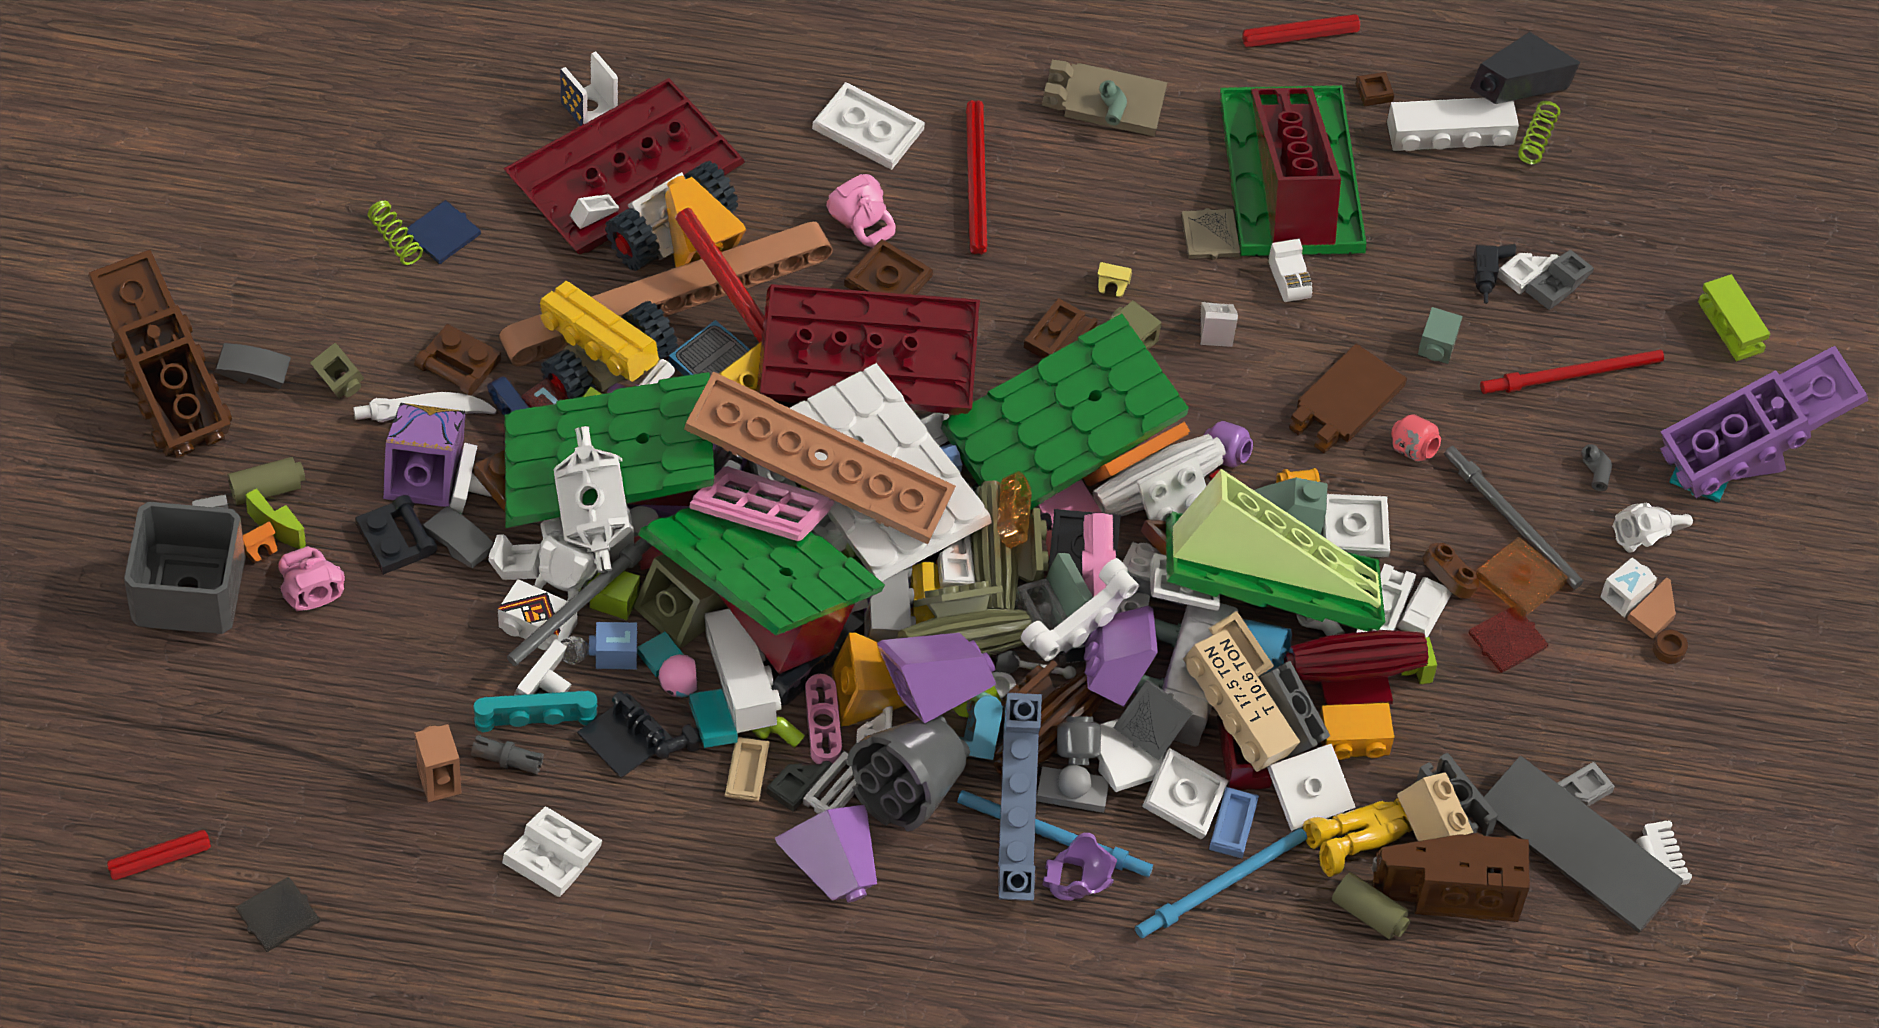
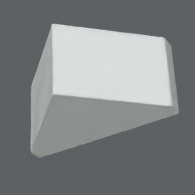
(1218, 324)

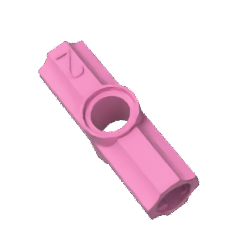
(1098, 549)

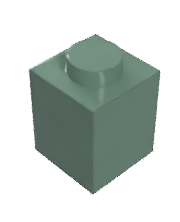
(1440, 335)

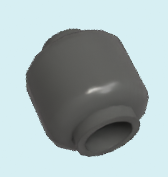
(1079, 739)

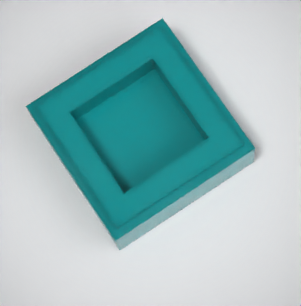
(657, 651)

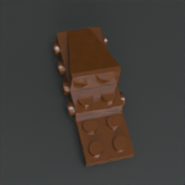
(160, 356)

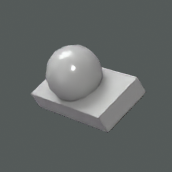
(1072, 788)

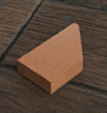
(1655, 610)

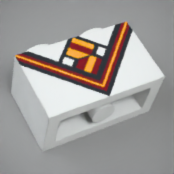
(529, 608)

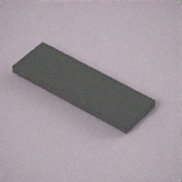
(1582, 844)

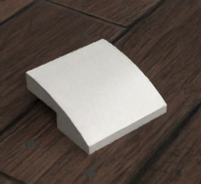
(1169, 591)
(1122, 762)
(552, 851)

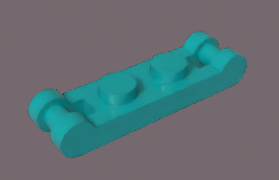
(535, 708)

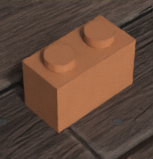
(438, 762)

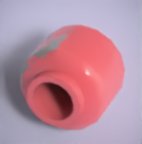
(1415, 438)

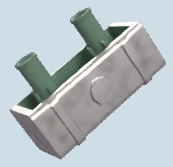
(1178, 680)

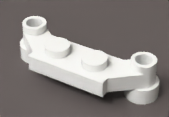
(1081, 623)

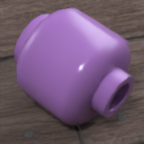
(1235, 441)

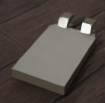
(1084, 101)

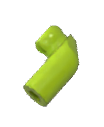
(783, 729)

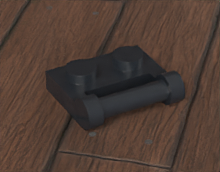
(386, 539)

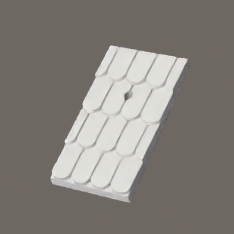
(875, 413)

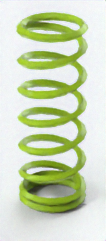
(1533, 149)
(380, 218)

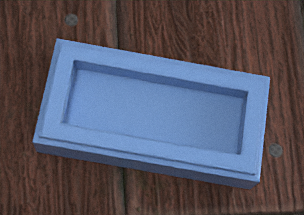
(1233, 822)

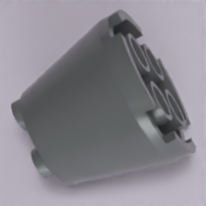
(907, 770)

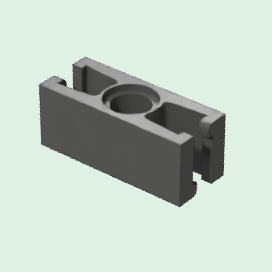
(1295, 705)
(1472, 800)

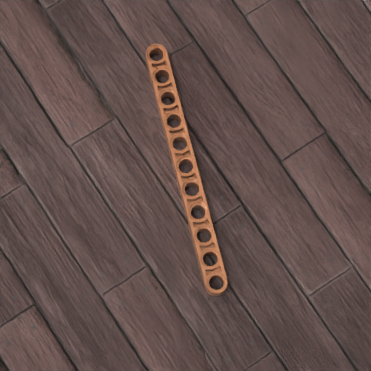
(682, 287)

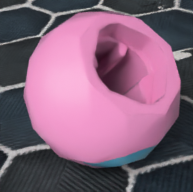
(678, 676)

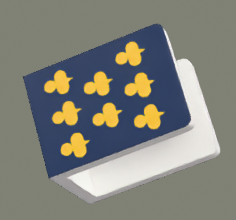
(601, 90)

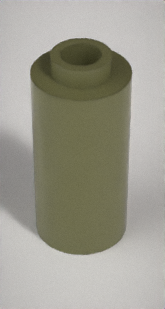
(268, 478)
(1371, 906)

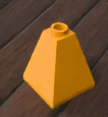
(716, 219)
(862, 681)

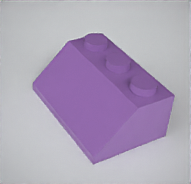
(1120, 654)

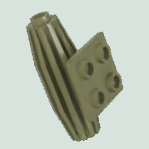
(1001, 564)
(965, 612)

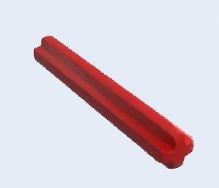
(1301, 30)

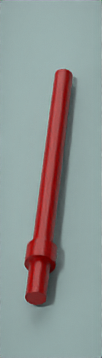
(1514, 381)

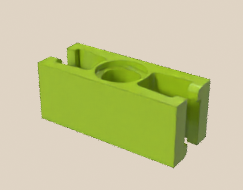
(1733, 317)

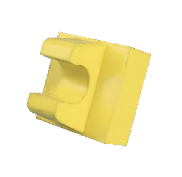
(1113, 274)

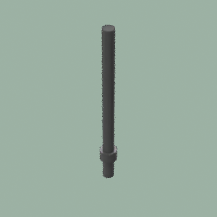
(1472, 474)
(627, 558)

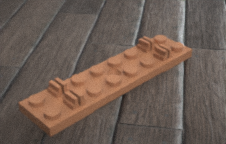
(787, 445)

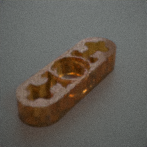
(1014, 509)

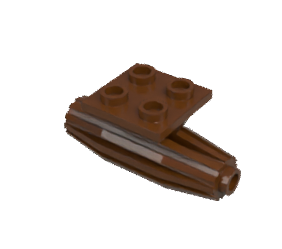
(1068, 699)

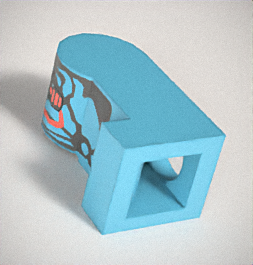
(983, 725)

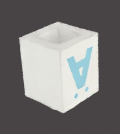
(1628, 587)

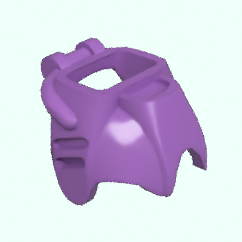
(1096, 867)

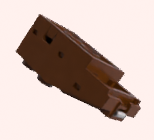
(1457, 875)

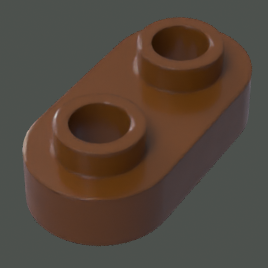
(1451, 570)

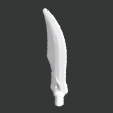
(386, 409)

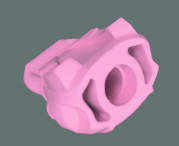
(859, 206)
(309, 579)

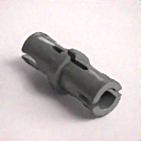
(507, 754)

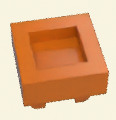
(259, 537)

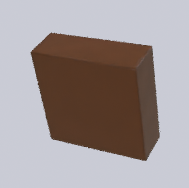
(1374, 89)

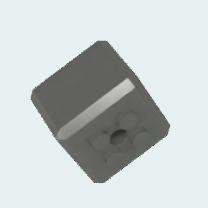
(182, 547)

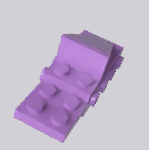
(1759, 422)

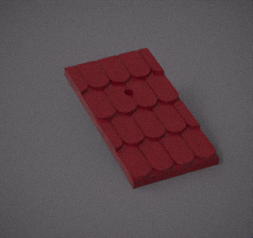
(620, 156)
(830, 334)

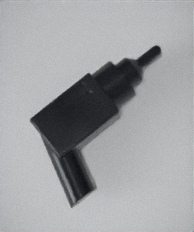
(1487, 267)

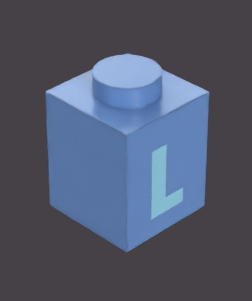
(614, 645)

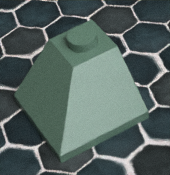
(1301, 499)

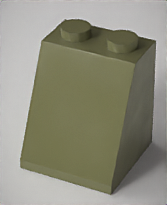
(676, 601)

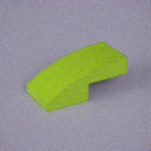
(283, 521)

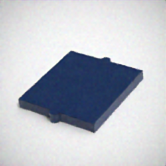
(443, 231)

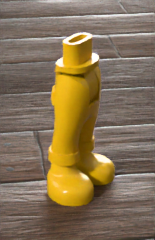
(1381, 823)

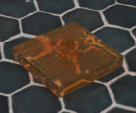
(1521, 576)

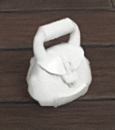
(1645, 525)
(565, 565)

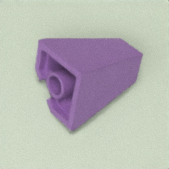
(834, 851)

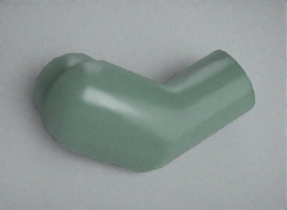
(1115, 100)

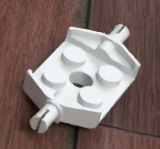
(607, 520)

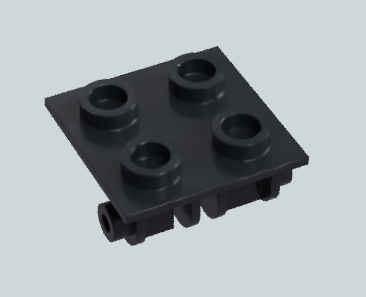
(624, 734)

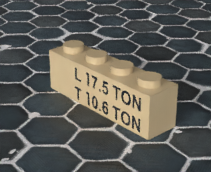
(1240, 700)

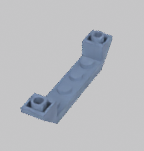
(1018, 797)

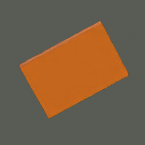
(1137, 453)

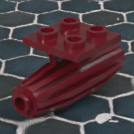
(1357, 665)

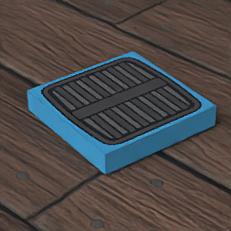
(708, 351)

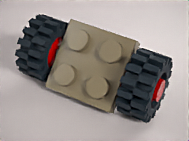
(574, 370)

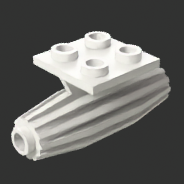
(1163, 480)

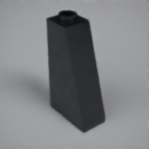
(1524, 71)

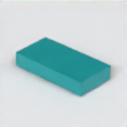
(713, 718)

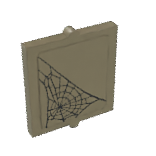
(1210, 233)

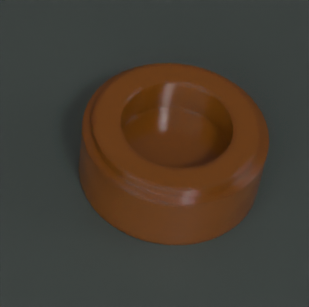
(1670, 646)

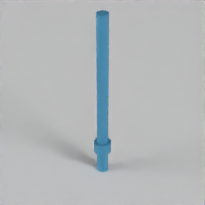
(1057, 834)
(1169, 914)

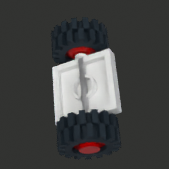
(644, 229)

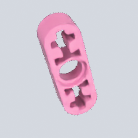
(830, 708)

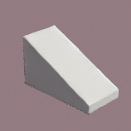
(591, 209)

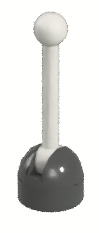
(1009, 662)

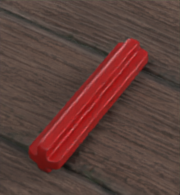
(158, 854)

